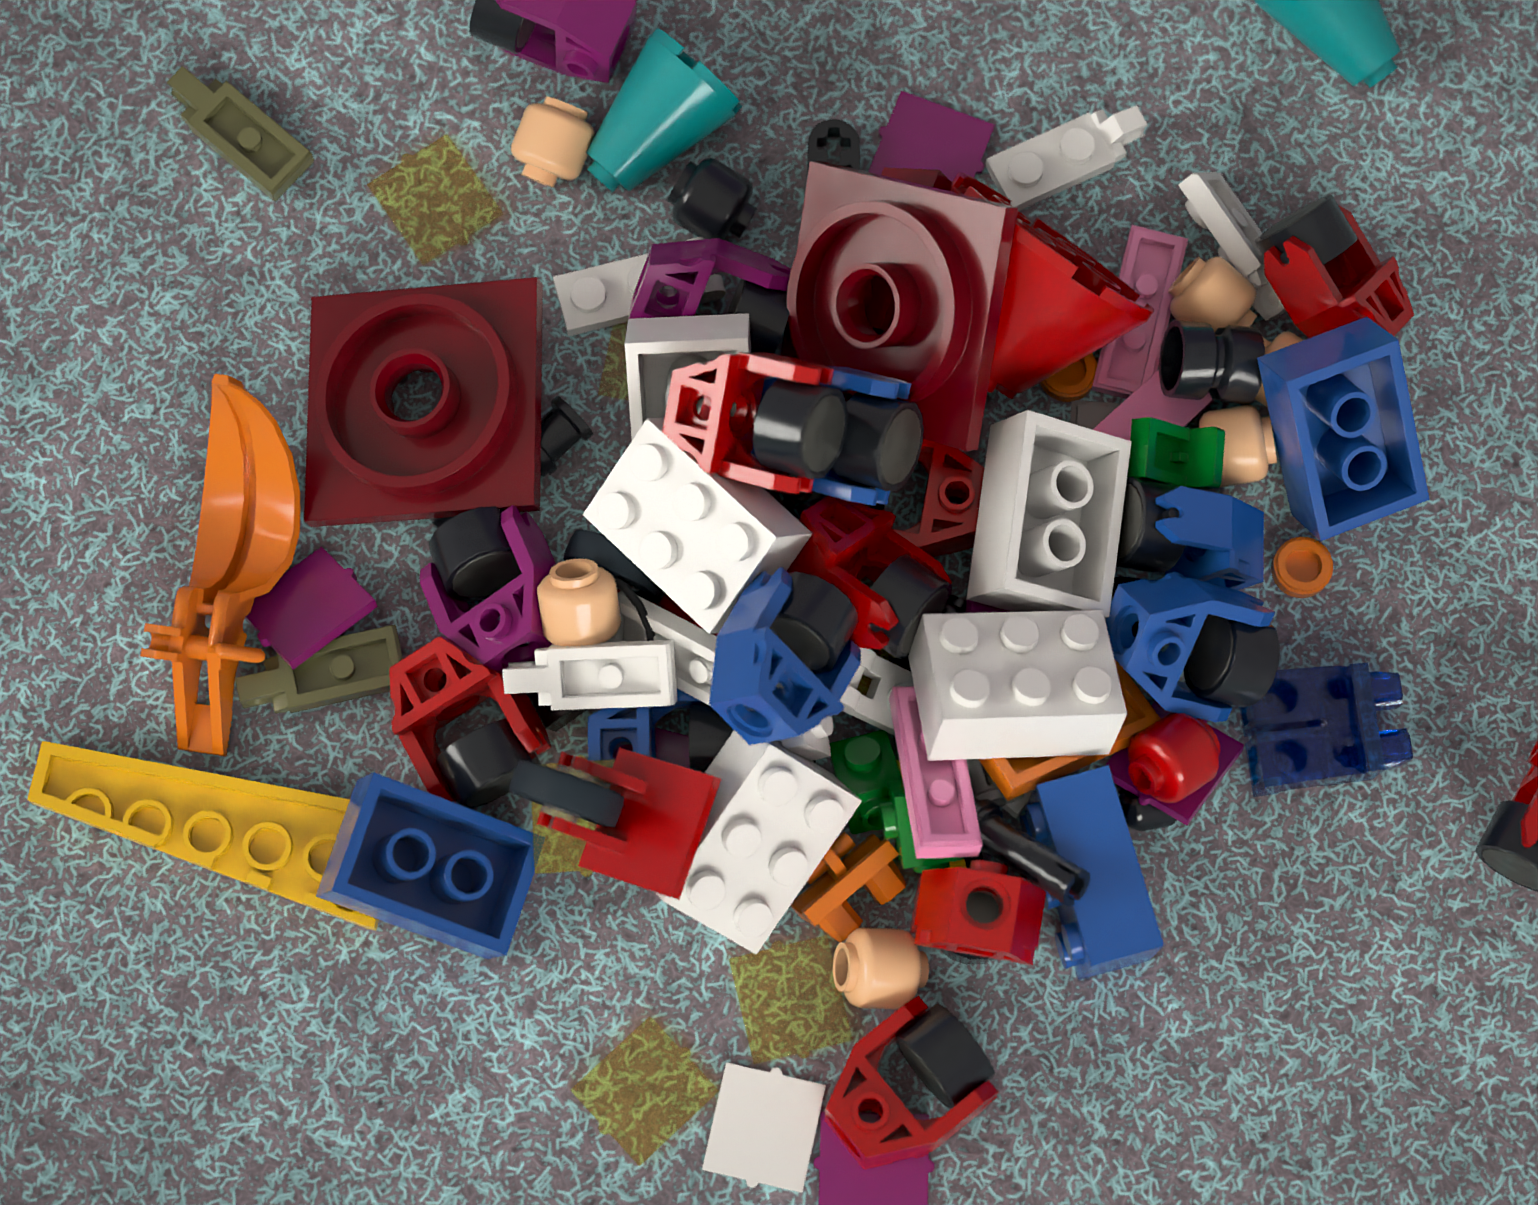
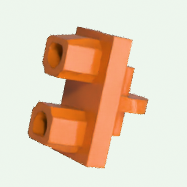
(865, 866)

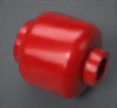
(1173, 757)

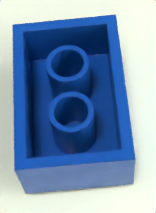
(1344, 428)
(430, 866)
(1114, 918)

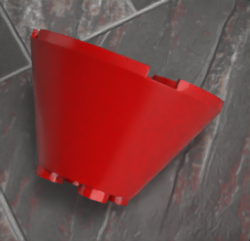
(1054, 302)

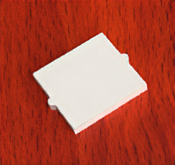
(764, 1127)

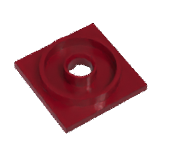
(947, 278)
(465, 453)

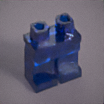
(1341, 730)

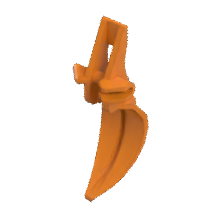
(240, 553)

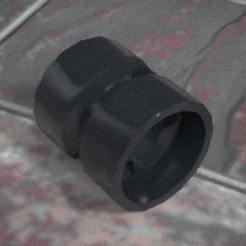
(1206, 361)

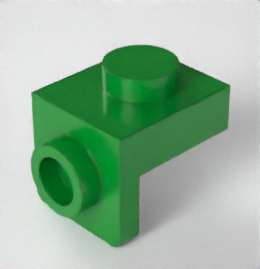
(1176, 454)
(865, 767)
(896, 825)

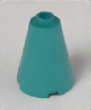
(1343, 33)
(658, 114)

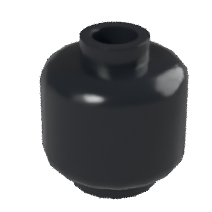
(712, 200)

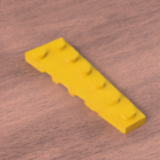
(219, 822)

